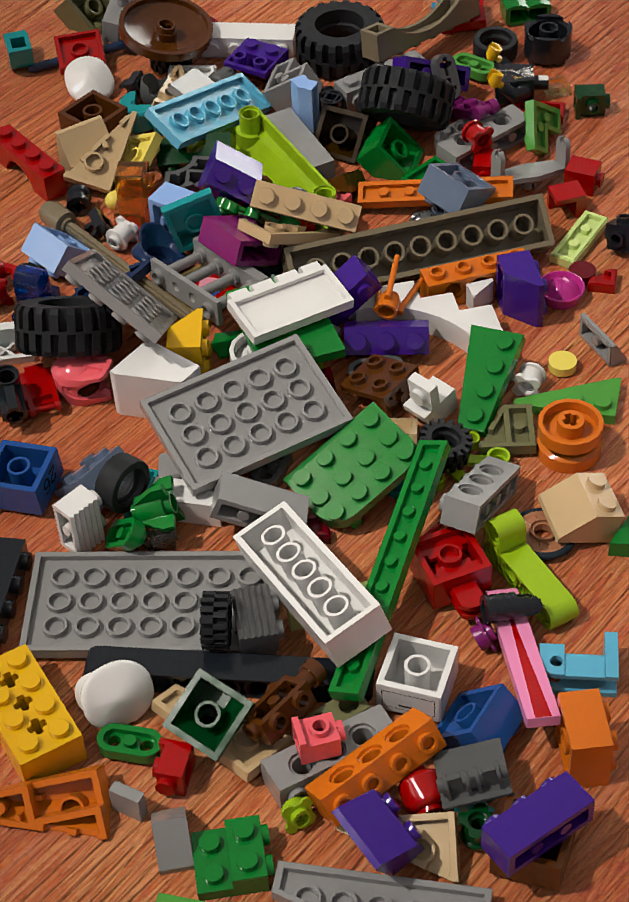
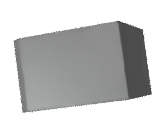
(172, 840)

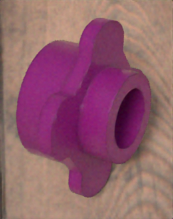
(484, 635)

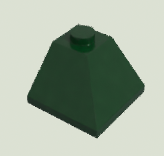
(208, 715)

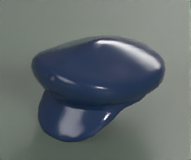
(156, 243)

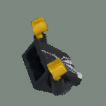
(512, 81)

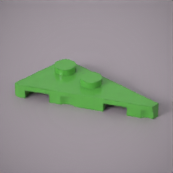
(601, 394)

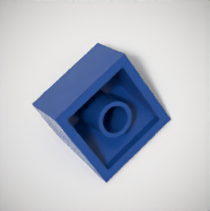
(481, 716)

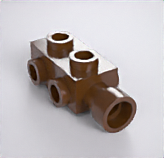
(293, 700)

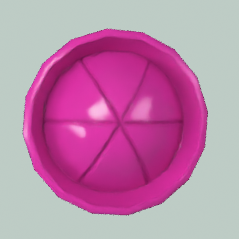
(563, 289)

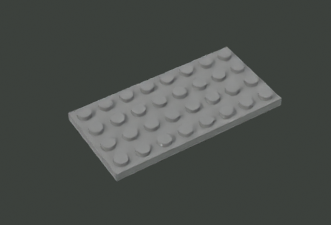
(126, 599)

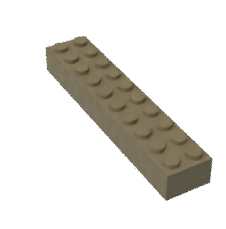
(434, 240)

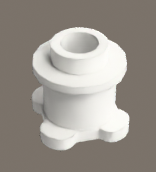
(122, 234)
(528, 379)

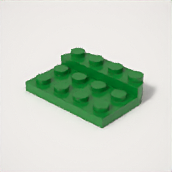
(354, 469)

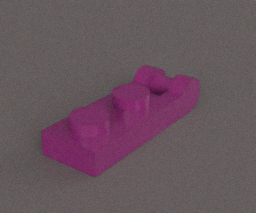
(474, 109)

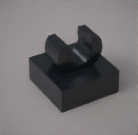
(133, 84)
(99, 225)

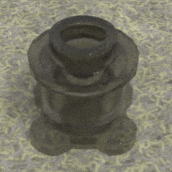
(159, 540)

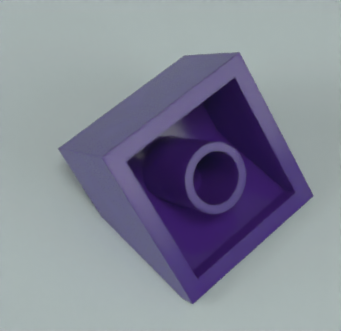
(231, 174)
(380, 831)

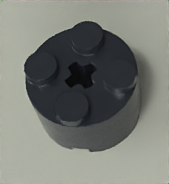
(547, 40)

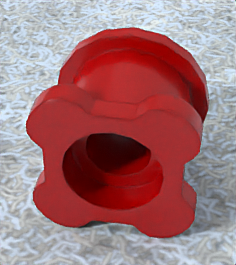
(477, 135)

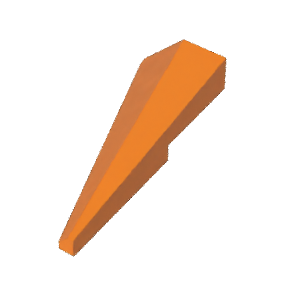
(62, 802)

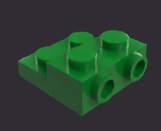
(232, 859)

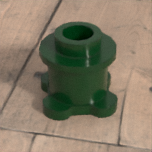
(472, 825)

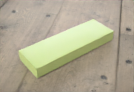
(579, 239)

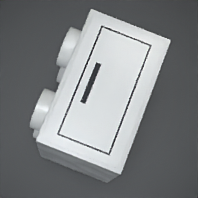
(417, 676)

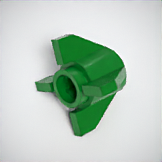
(158, 506)

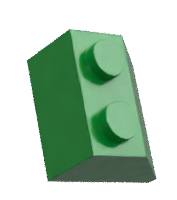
(390, 151)

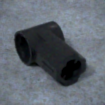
(11, 395)

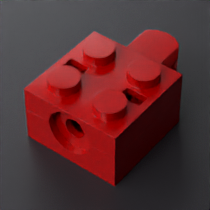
(452, 570)

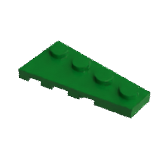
(488, 370)

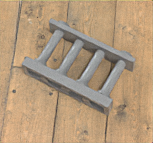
(200, 297)

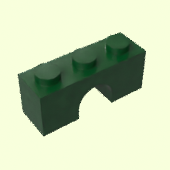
(172, 159)

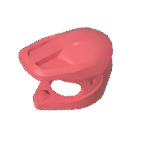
(77, 372)

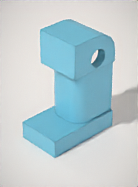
(583, 670)

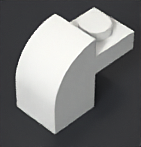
(430, 398)

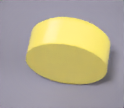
(562, 363)

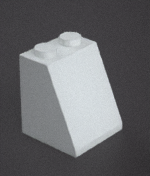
(146, 373)

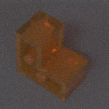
(133, 189)

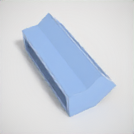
(306, 101)

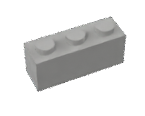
(246, 500)

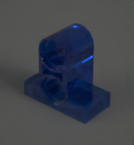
(32, 283)

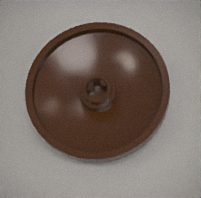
(165, 29)

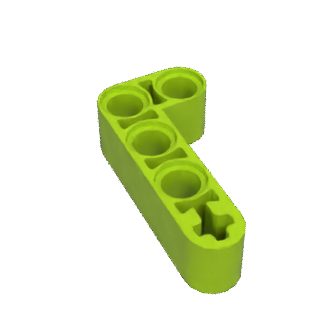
(524, 570)

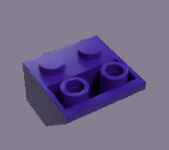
(256, 59)
(521, 288)

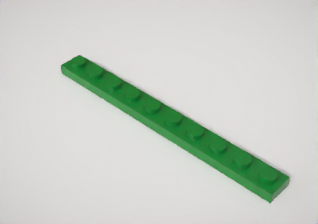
(394, 559)

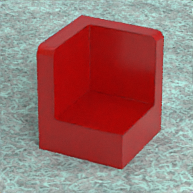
(567, 194)

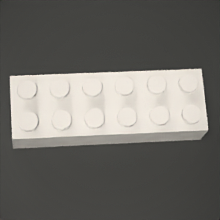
(312, 584)

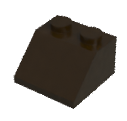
(343, 132)

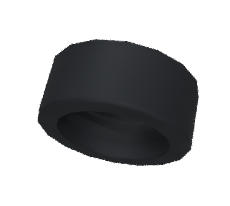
(499, 35)
(113, 474)

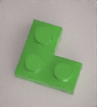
(540, 121)

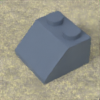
(454, 187)

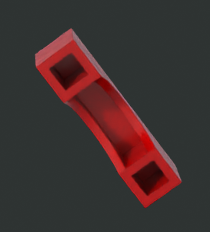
(40, 168)

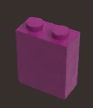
(233, 245)

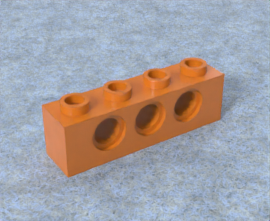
(455, 275)
(377, 762)

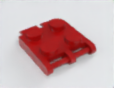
(39, 389)

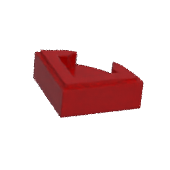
(604, 282)

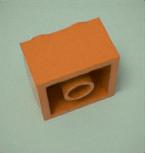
(585, 737)

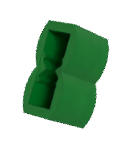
(520, 11)

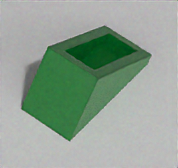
(620, 543)

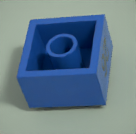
(28, 476)

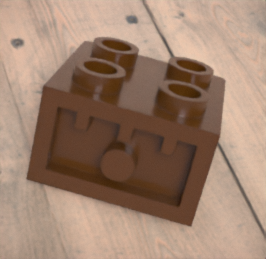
(382, 381)

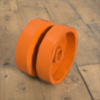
(569, 436)

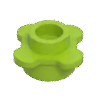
(298, 814)

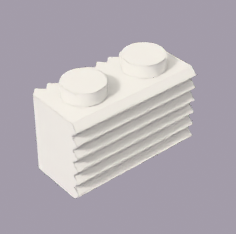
(80, 520)

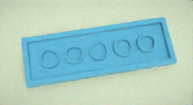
(205, 110)

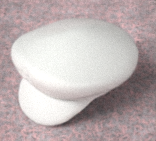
(86, 75)
(115, 693)

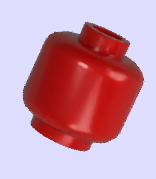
(420, 791)

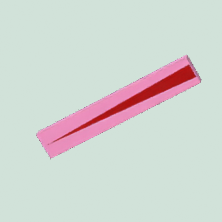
(527, 671)

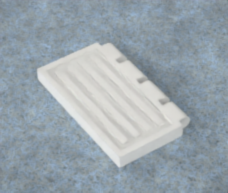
(289, 302)

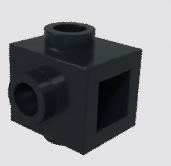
(618, 234)

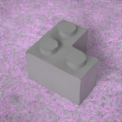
(279, 86)

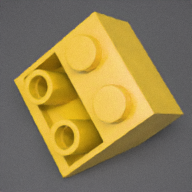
(189, 339)

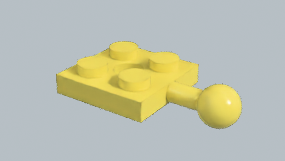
(139, 148)

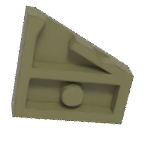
(511, 430)

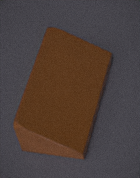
(348, 181)

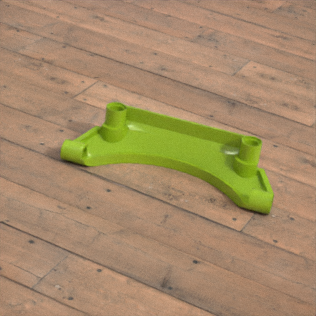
(280, 158)

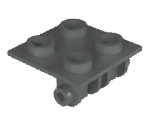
(472, 774)

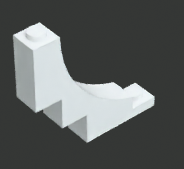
(442, 313)

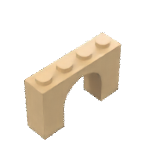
(298, 204)

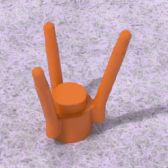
(388, 303)

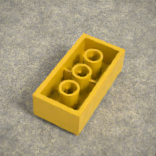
(34, 721)

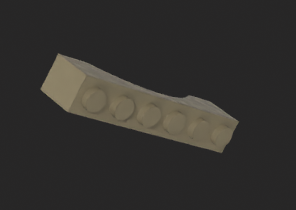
(384, 41)

